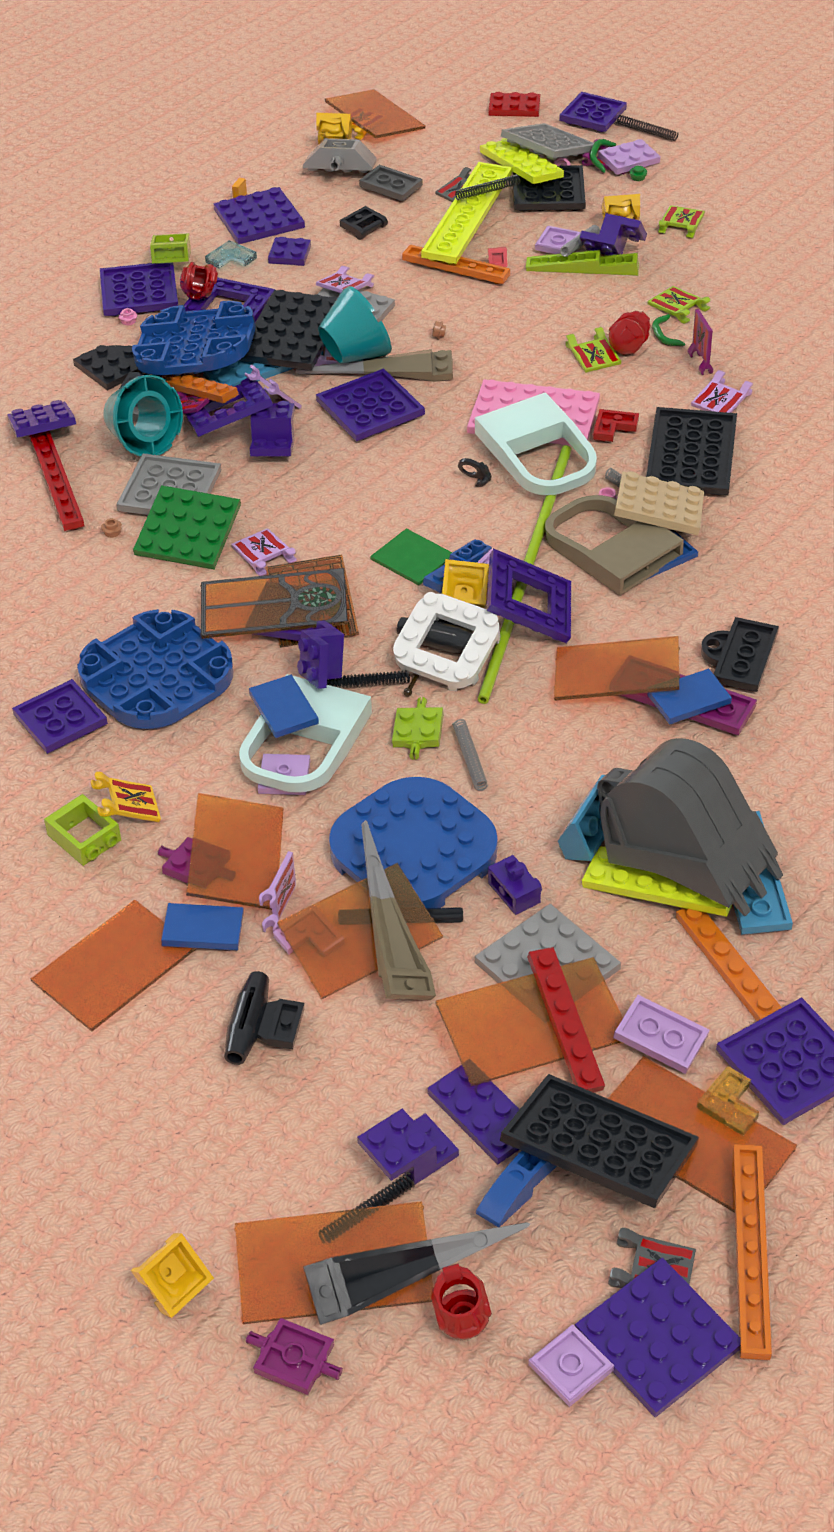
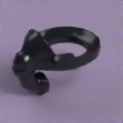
(482, 471)

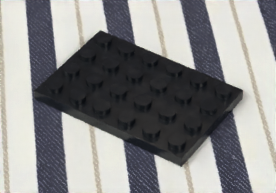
(288, 330)
(693, 448)
(600, 1140)

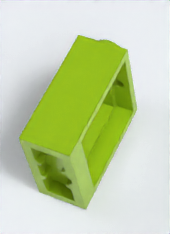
(170, 251)
(72, 814)

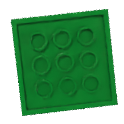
(187, 527)

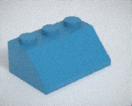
(585, 830)

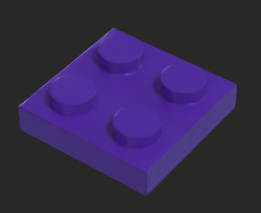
(289, 251)

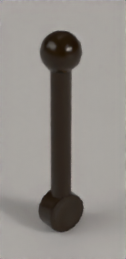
(408, 691)

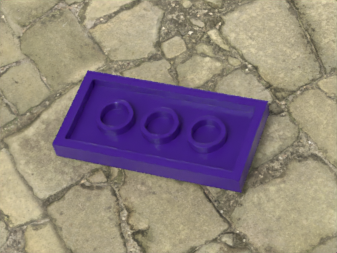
(478, 1110)

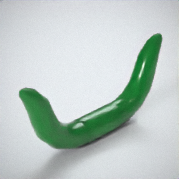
(601, 142)
(659, 334)

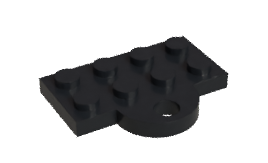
(740, 652)

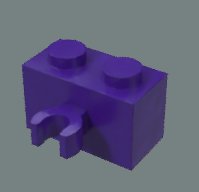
(514, 884)

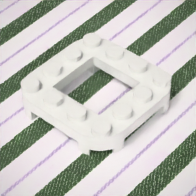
(451, 673)

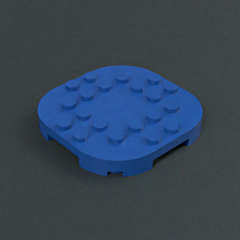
(194, 340)
(155, 670)
(423, 828)

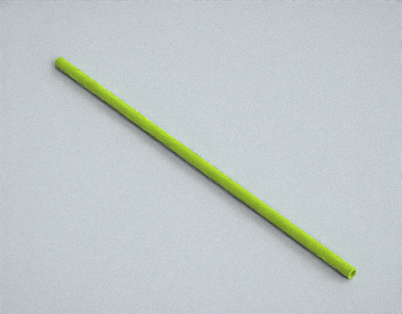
(520, 587)

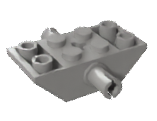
(342, 155)

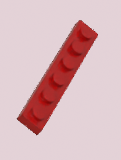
(565, 1020)

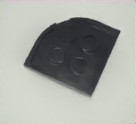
(107, 364)

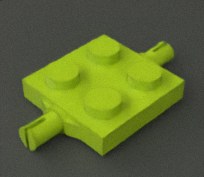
(418, 727)

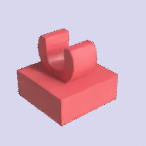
(498, 256)

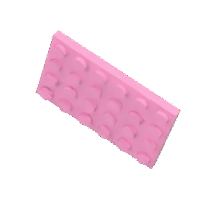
(578, 405)

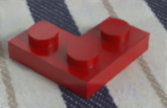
(611, 420)

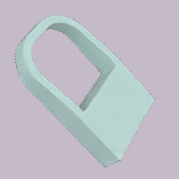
(529, 426)
(341, 720)

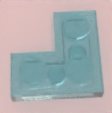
(228, 252)

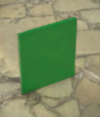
(411, 556)

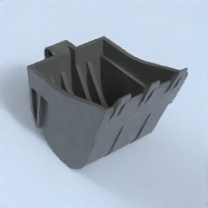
(687, 823)

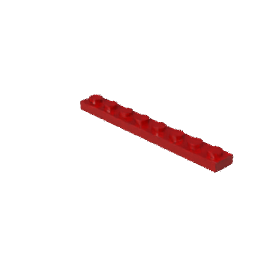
(57, 481)

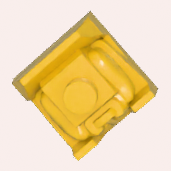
(333, 126)
(622, 205)
(466, 581)
(173, 1275)

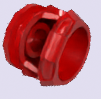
(198, 281)
(629, 332)
(462, 1312)

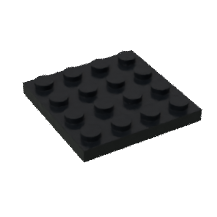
(553, 194)

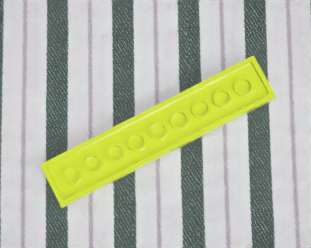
(464, 216)

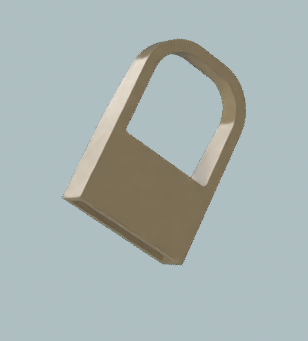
(622, 559)

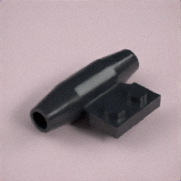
(443, 635)
(256, 1018)

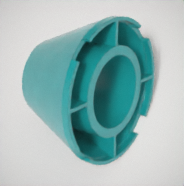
(352, 330)
(158, 417)

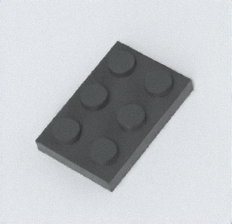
(390, 182)

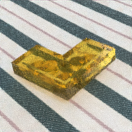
(723, 1102)

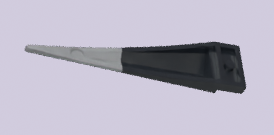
(362, 1278)

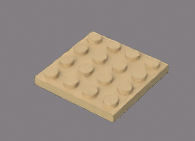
(659, 503)

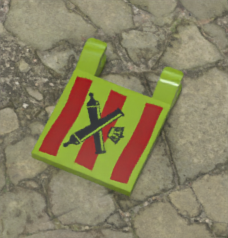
(682, 218)
(677, 302)
(593, 354)

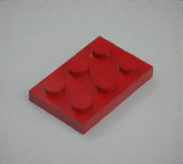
(514, 104)

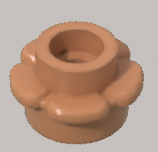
(438, 330)
(111, 528)

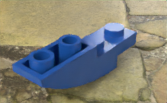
(470, 552)
(513, 1188)

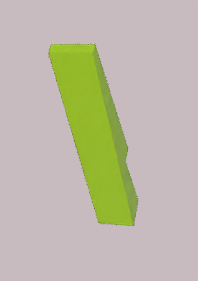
(585, 262)

